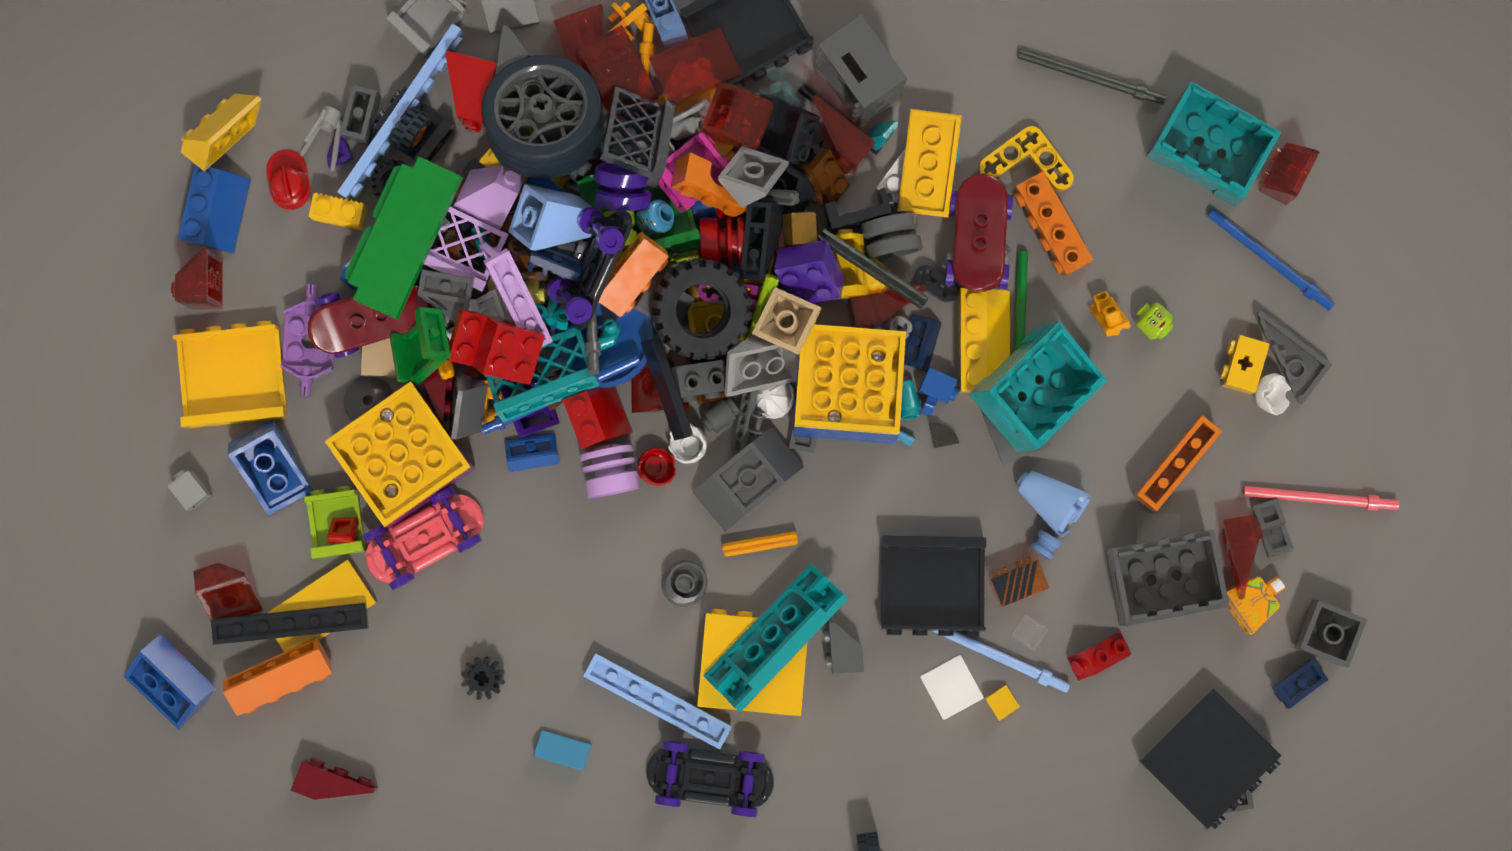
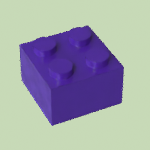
(810, 271)

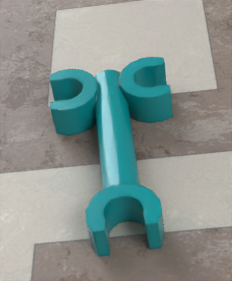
(552, 315)

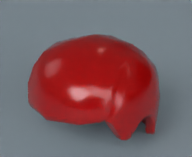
(656, 467)

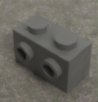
(700, 379)

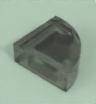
(942, 435)

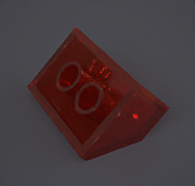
(200, 282)

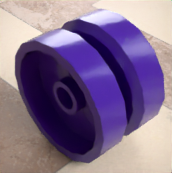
(620, 188)

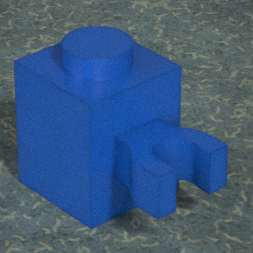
(938, 388)

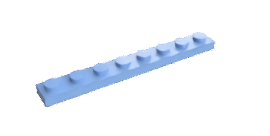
(422, 83)

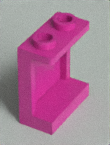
(702, 146)

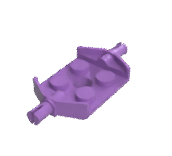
(298, 359)

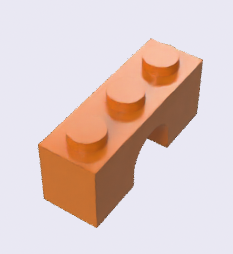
(694, 180)

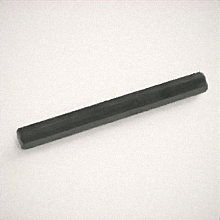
(873, 269)

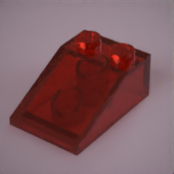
(615, 63)
(695, 66)
(845, 140)

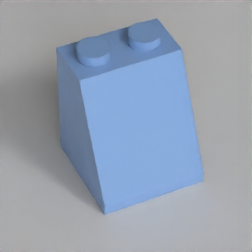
(547, 218)

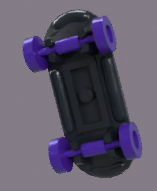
(597, 266)
(709, 778)

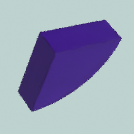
(344, 153)

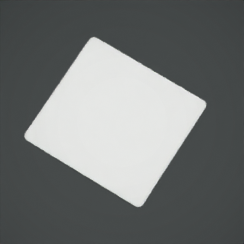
(951, 687)

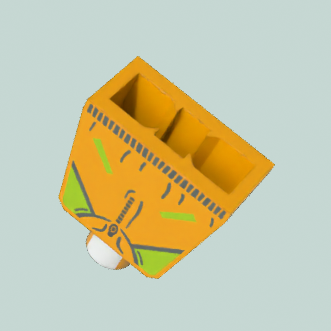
(1257, 604)

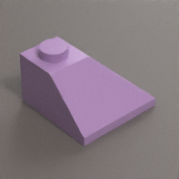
(489, 194)

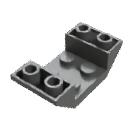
(748, 479)

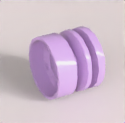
(609, 471)

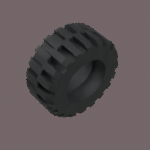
(734, 317)

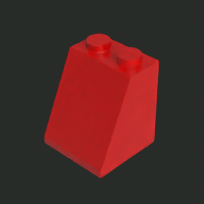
(469, 82)
(597, 417)

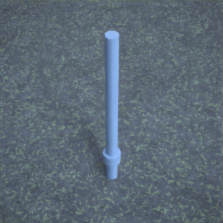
(1043, 676)

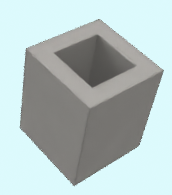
(189, 490)

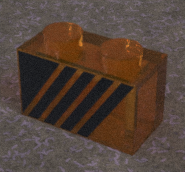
(1018, 582)

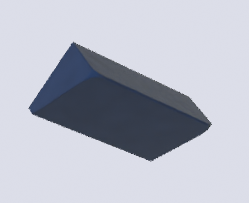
(921, 342)

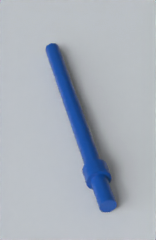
(1310, 291)

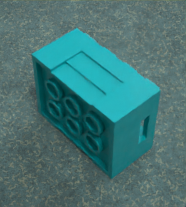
(1223, 127)
(1066, 385)

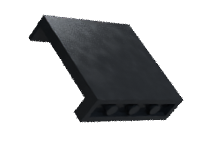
(756, 30)
(933, 585)
(1211, 760)

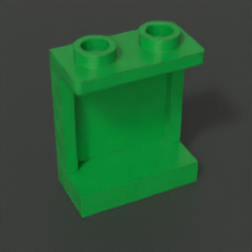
(421, 348)

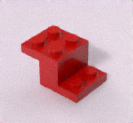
(495, 346)

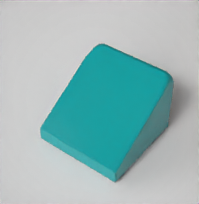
(882, 132)

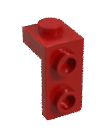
(1099, 657)

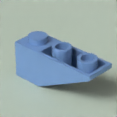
(667, 22)

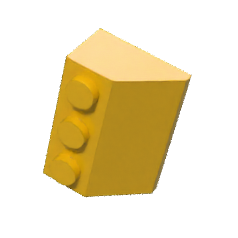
(221, 129)

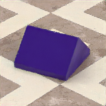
(536, 421)

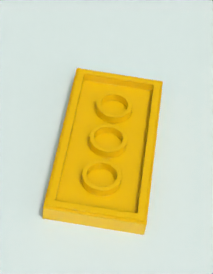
(929, 163)
(335, 588)

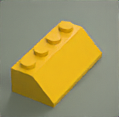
(982, 334)

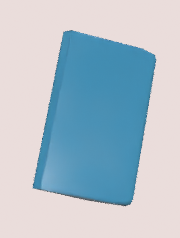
(562, 750)

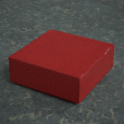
(343, 530)

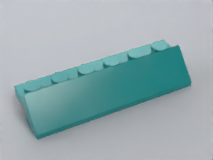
(775, 637)

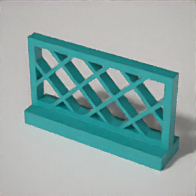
(551, 391)

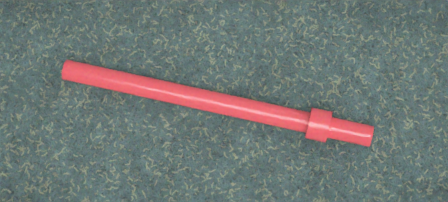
(1371, 502)

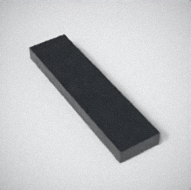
(666, 388)

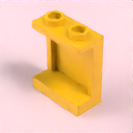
(854, 278)

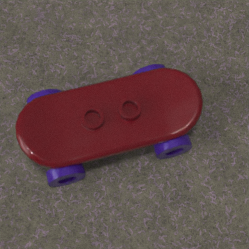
(979, 234)
(345, 325)

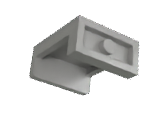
(427, 21)

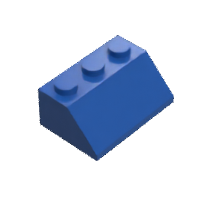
(214, 209)
(169, 681)

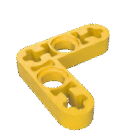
(1033, 151)

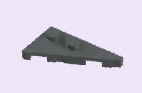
(1298, 362)

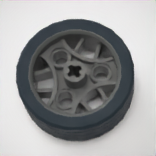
(543, 116)

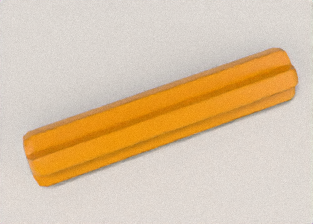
(760, 543)

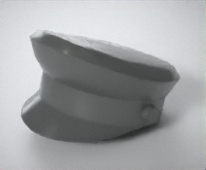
(684, 583)

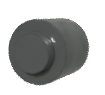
(720, 415)

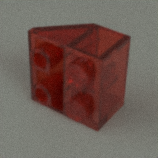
(737, 117)

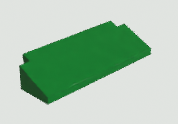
(402, 236)

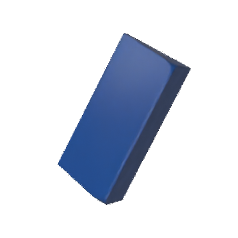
(531, 452)

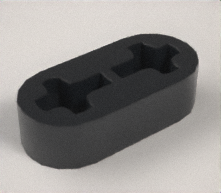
(933, 289)

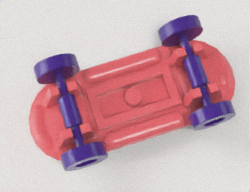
(424, 538)

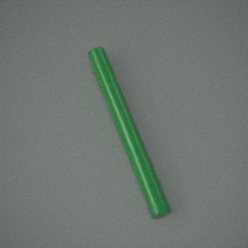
(1021, 294)

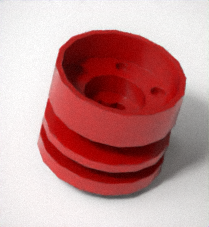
(722, 242)

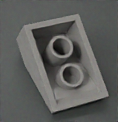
(758, 365)

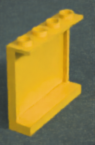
(231, 375)
(779, 696)

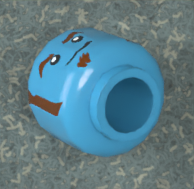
(655, 219)

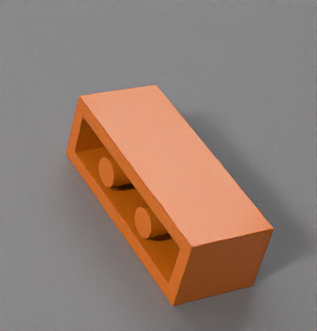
(633, 274)

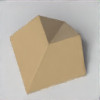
(786, 321)

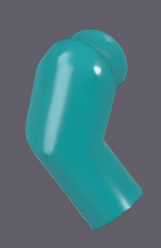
(609, 334)

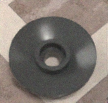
(361, 388)

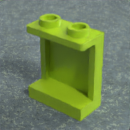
(322, 510)

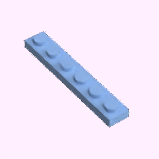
(657, 701)

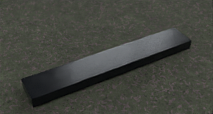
(289, 623)

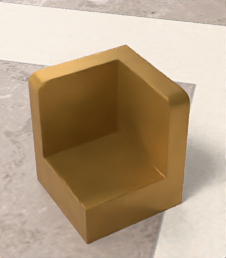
(799, 228)

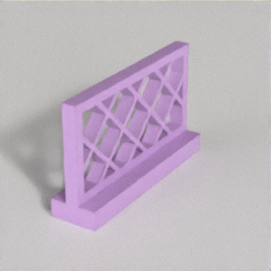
(454, 267)
(513, 291)

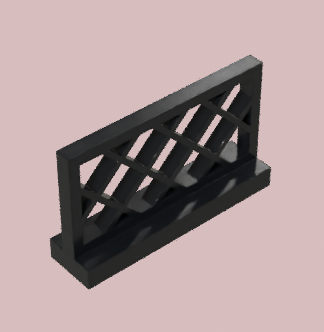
(656, 139)

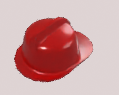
(288, 179)

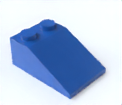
(269, 467)

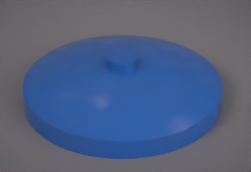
(634, 328)

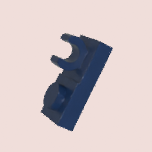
(555, 261)
(1299, 683)

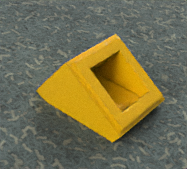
(1002, 702)

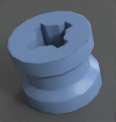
(1045, 545)

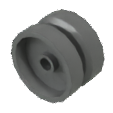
(891, 236)

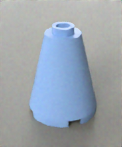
(1053, 500)

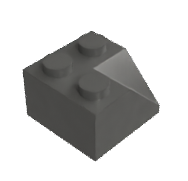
(1330, 633)

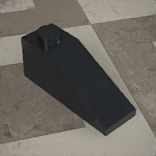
(760, 239)

